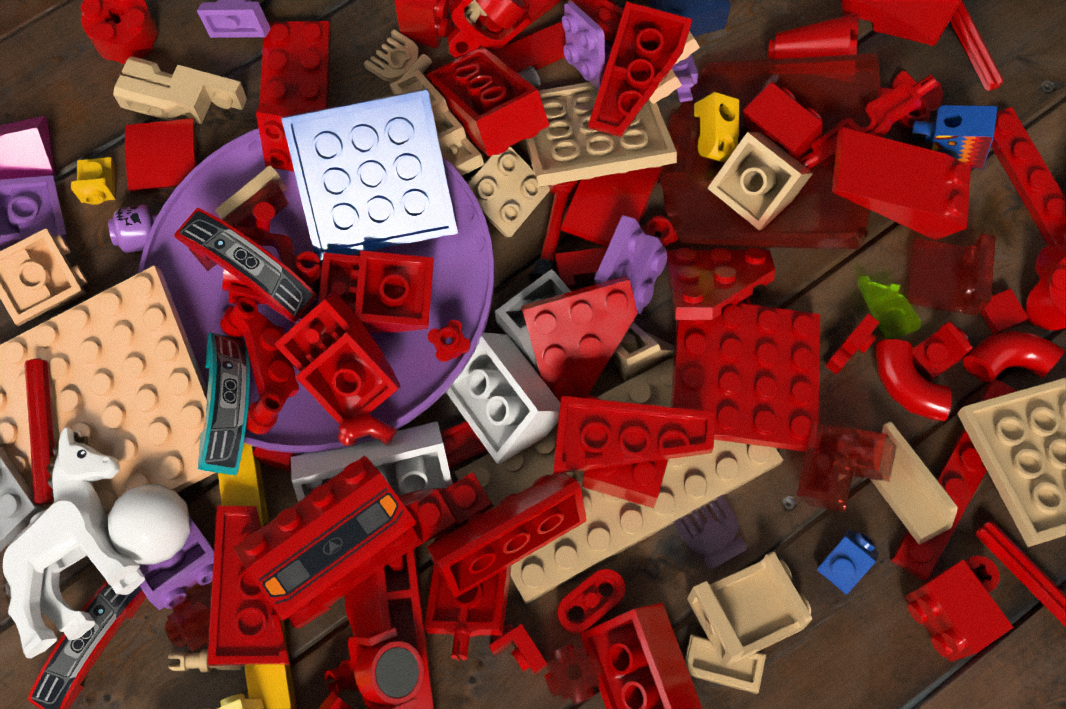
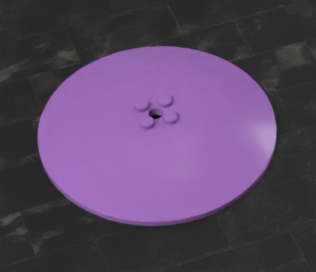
(459, 292)

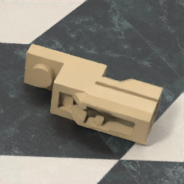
(175, 95)

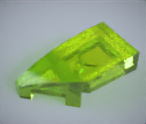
(889, 308)

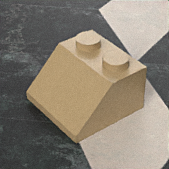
(759, 179)

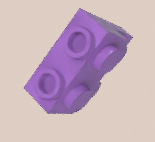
(27, 208)
(634, 256)
(170, 579)

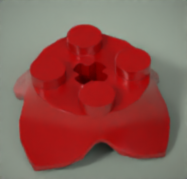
(1048, 298)

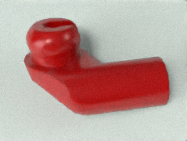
(362, 426)

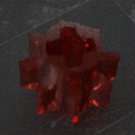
(188, 625)

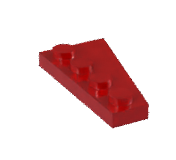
(623, 433)
(242, 620)

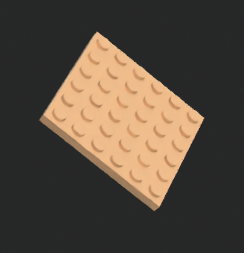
(121, 380)

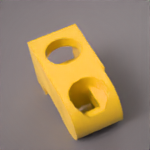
(717, 126)

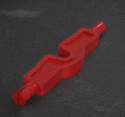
(881, 113)

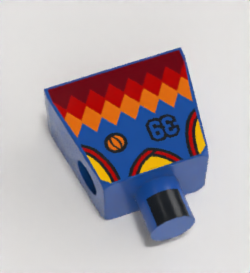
(960, 132)

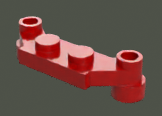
(271, 369)

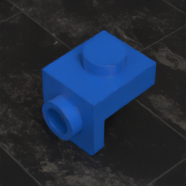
(849, 560)

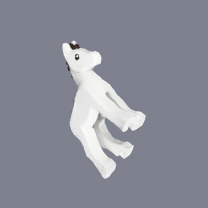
(57, 539)

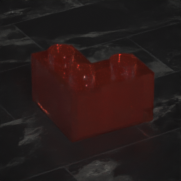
(837, 456)

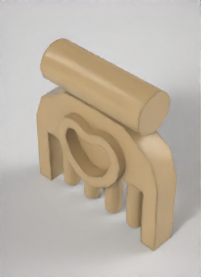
(401, 60)

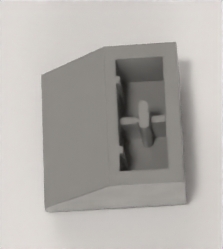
(510, 316)

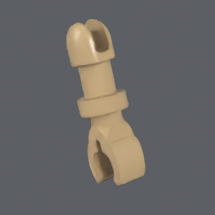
(195, 660)

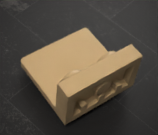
(505, 190)

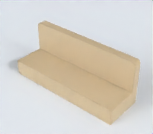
(915, 492)

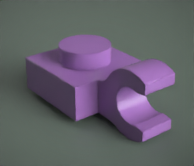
(688, 76)

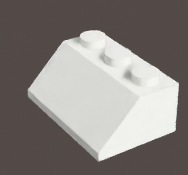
(504, 398)

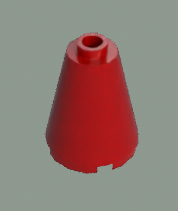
(817, 39)

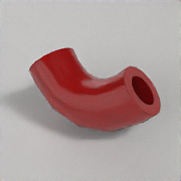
(1011, 350)
(906, 385)

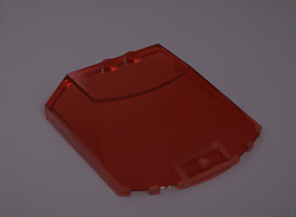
(816, 217)

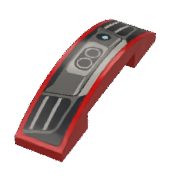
(247, 262)
(72, 659)

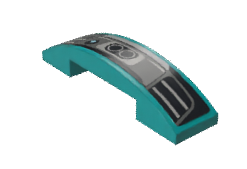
(226, 404)

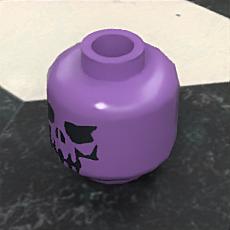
(131, 227)

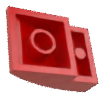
(906, 19)
(603, 201)
(381, 288)
(338, 360)

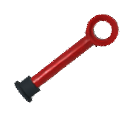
(562, 193)

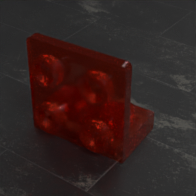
(952, 275)

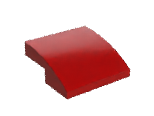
(160, 153)

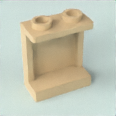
(750, 609)

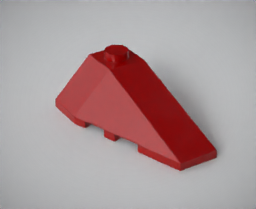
(639, 60)

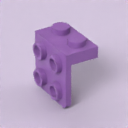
(585, 44)

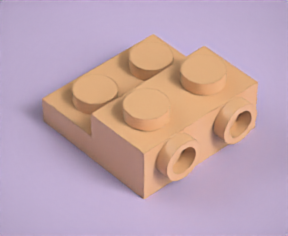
(38, 277)

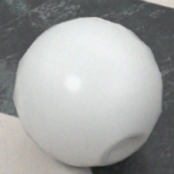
(149, 524)

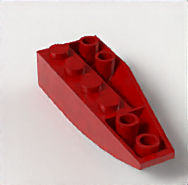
(390, 601)

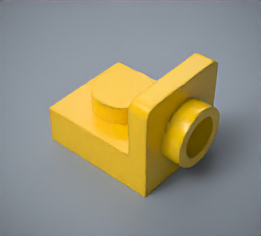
(95, 180)

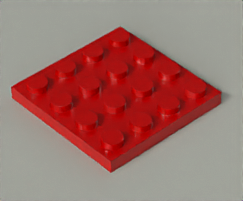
(753, 371)

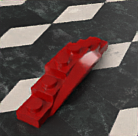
(434, 512)

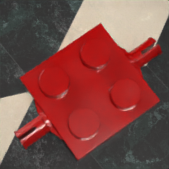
(470, 614)

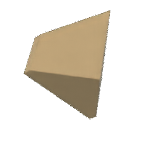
(640, 352)

